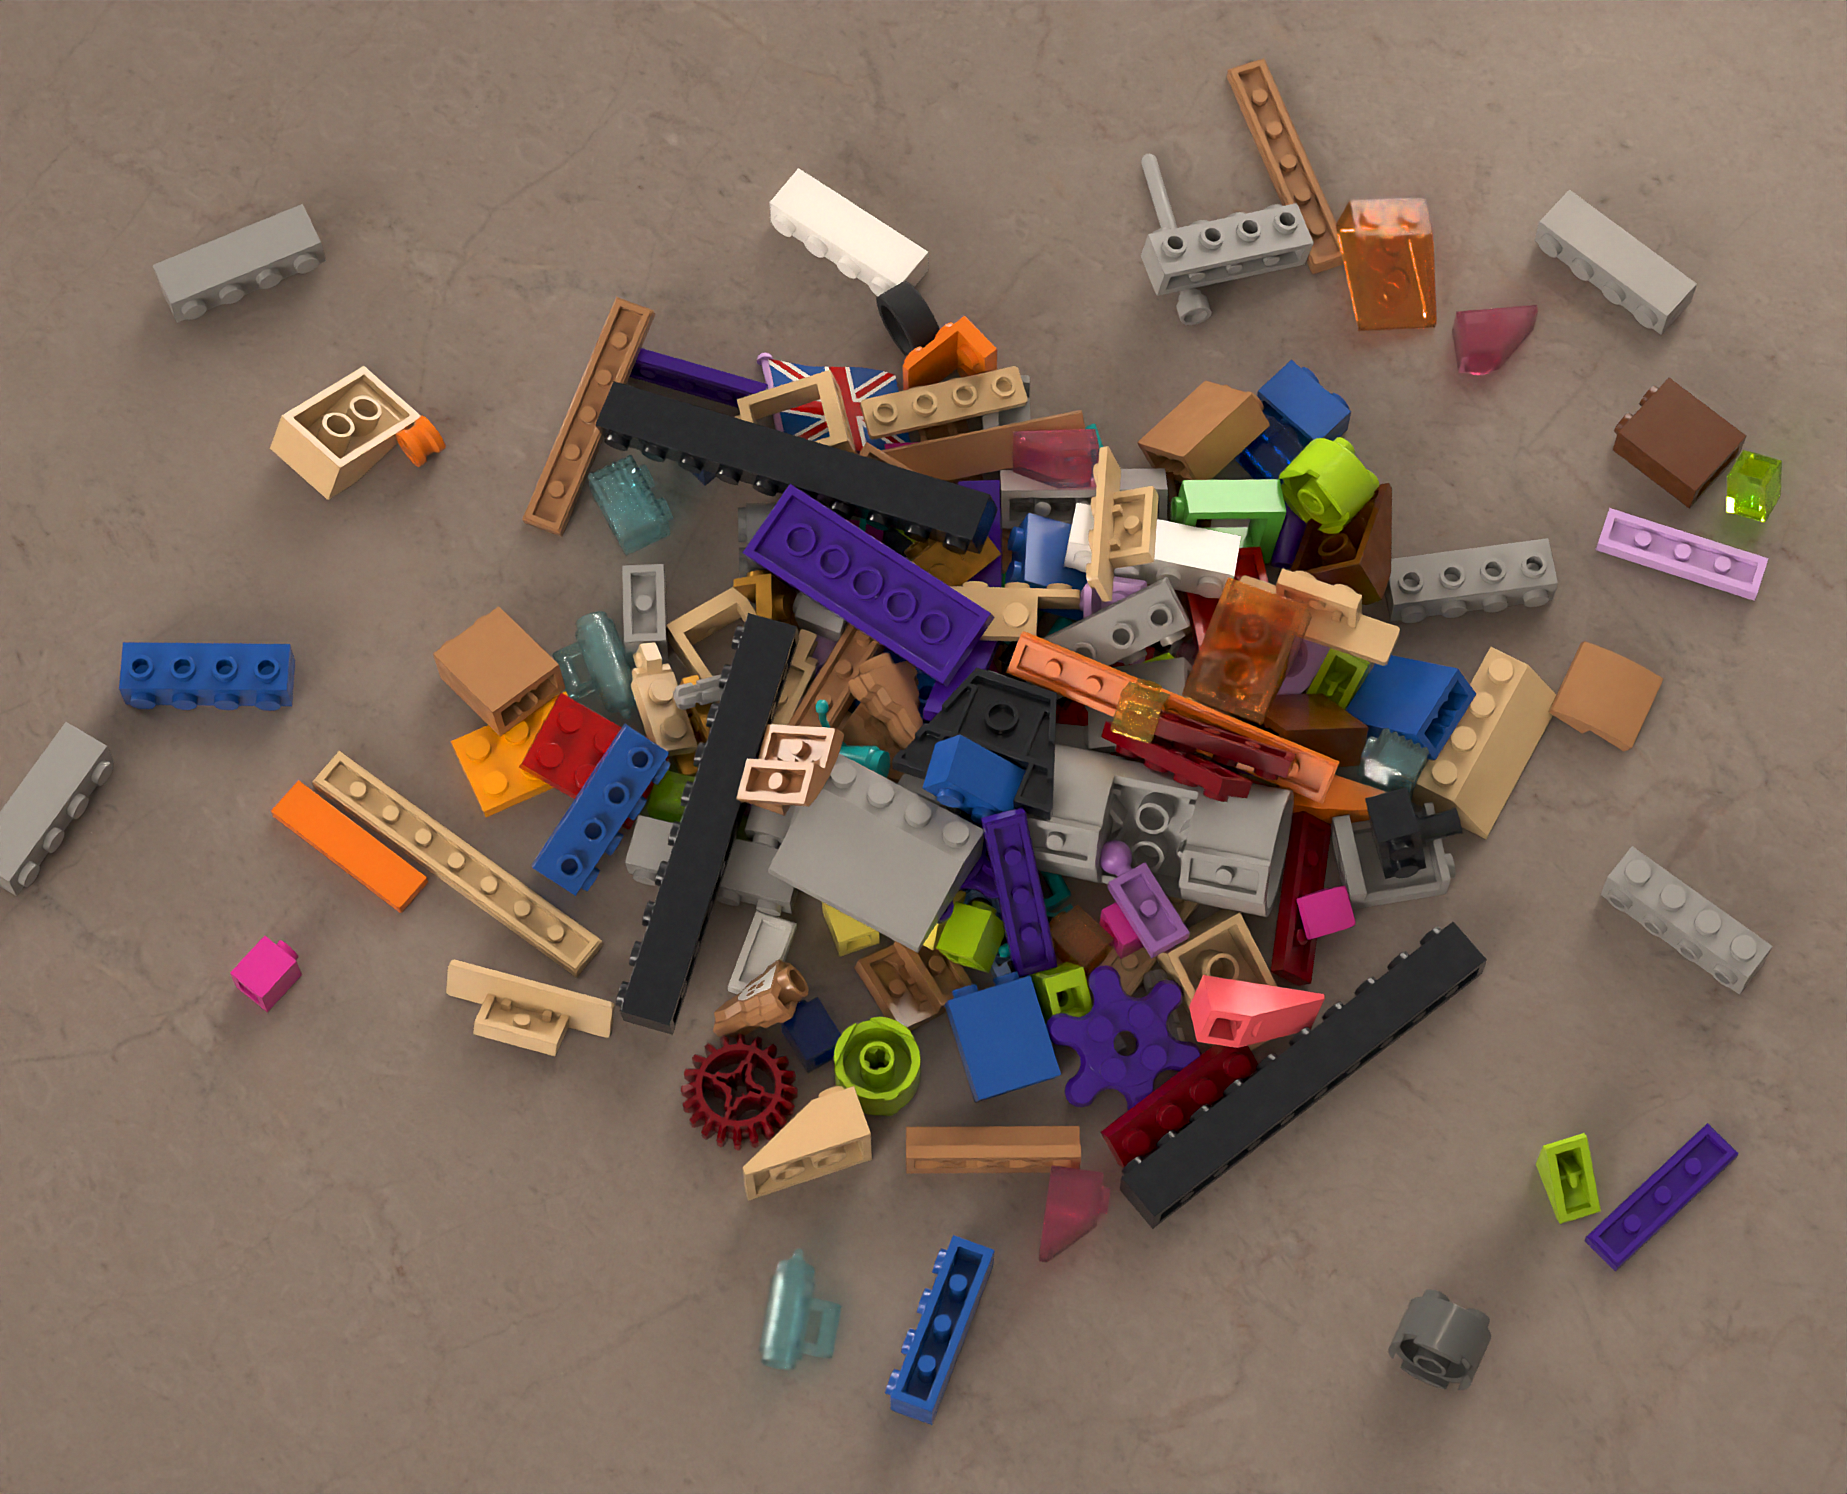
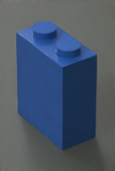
(1039, 558)
(1414, 700)
(1001, 1036)

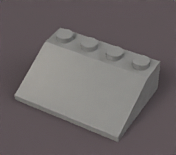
(878, 853)

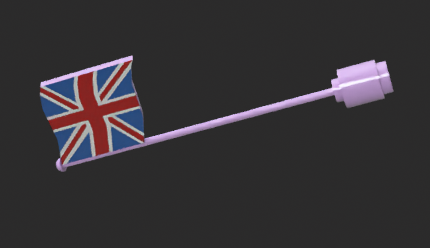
(810, 422)

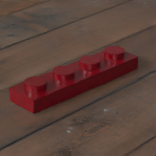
(1225, 746)
(1187, 767)
(1303, 874)
(1176, 1101)

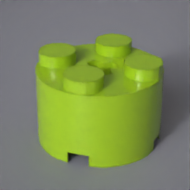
(1327, 484)
(866, 1045)

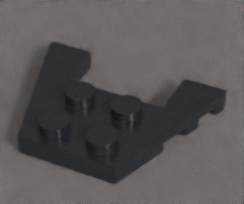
(1005, 719)

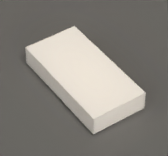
(765, 944)

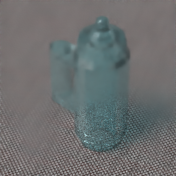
(604, 660)
(789, 1314)

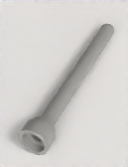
(1192, 304)

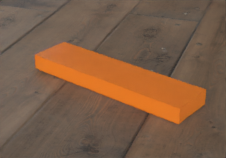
(349, 846)

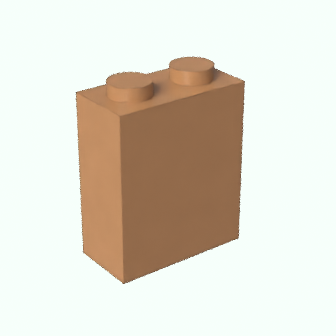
(1205, 432)
(499, 671)

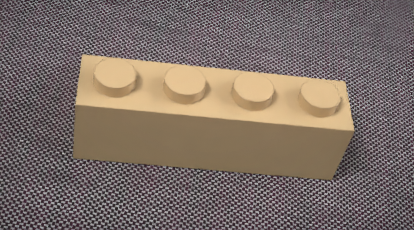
(1488, 744)

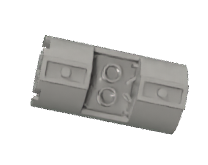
(1192, 844)

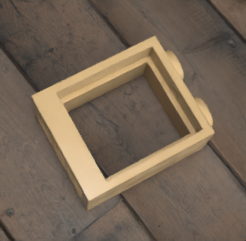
(801, 392)
(702, 623)

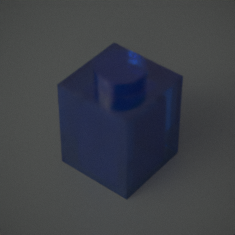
(811, 1034)

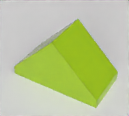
(1340, 677)
(1569, 1178)

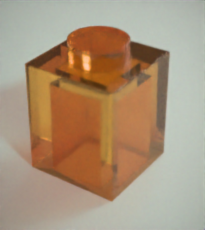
(1080, 939)

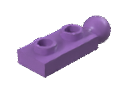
(1142, 900)

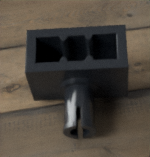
(1402, 834)

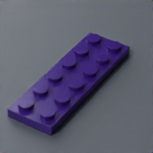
(868, 585)

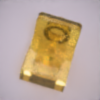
(1140, 710)

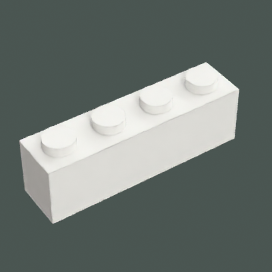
(846, 235)
(1189, 556)

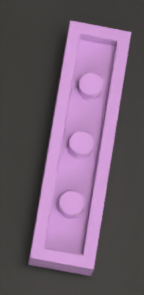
(1682, 554)

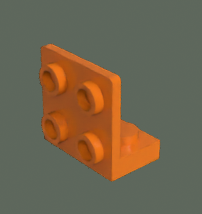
(954, 347)

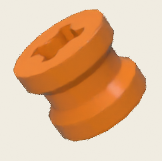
(420, 441)

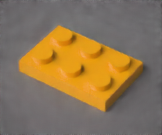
(494, 761)

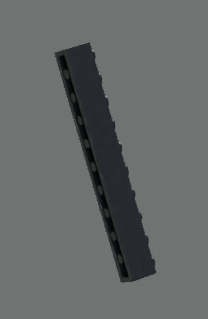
(774, 459)
(708, 826)
(1301, 1074)

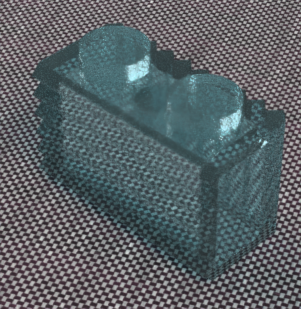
(629, 504)
(1392, 762)

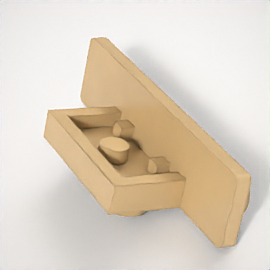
(943, 402)
(1122, 525)
(1017, 605)
(1335, 616)
(526, 1010)

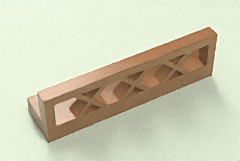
(992, 1149)

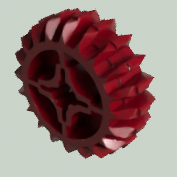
(722, 1084)

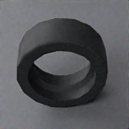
(907, 317)

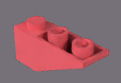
(1248, 1012)

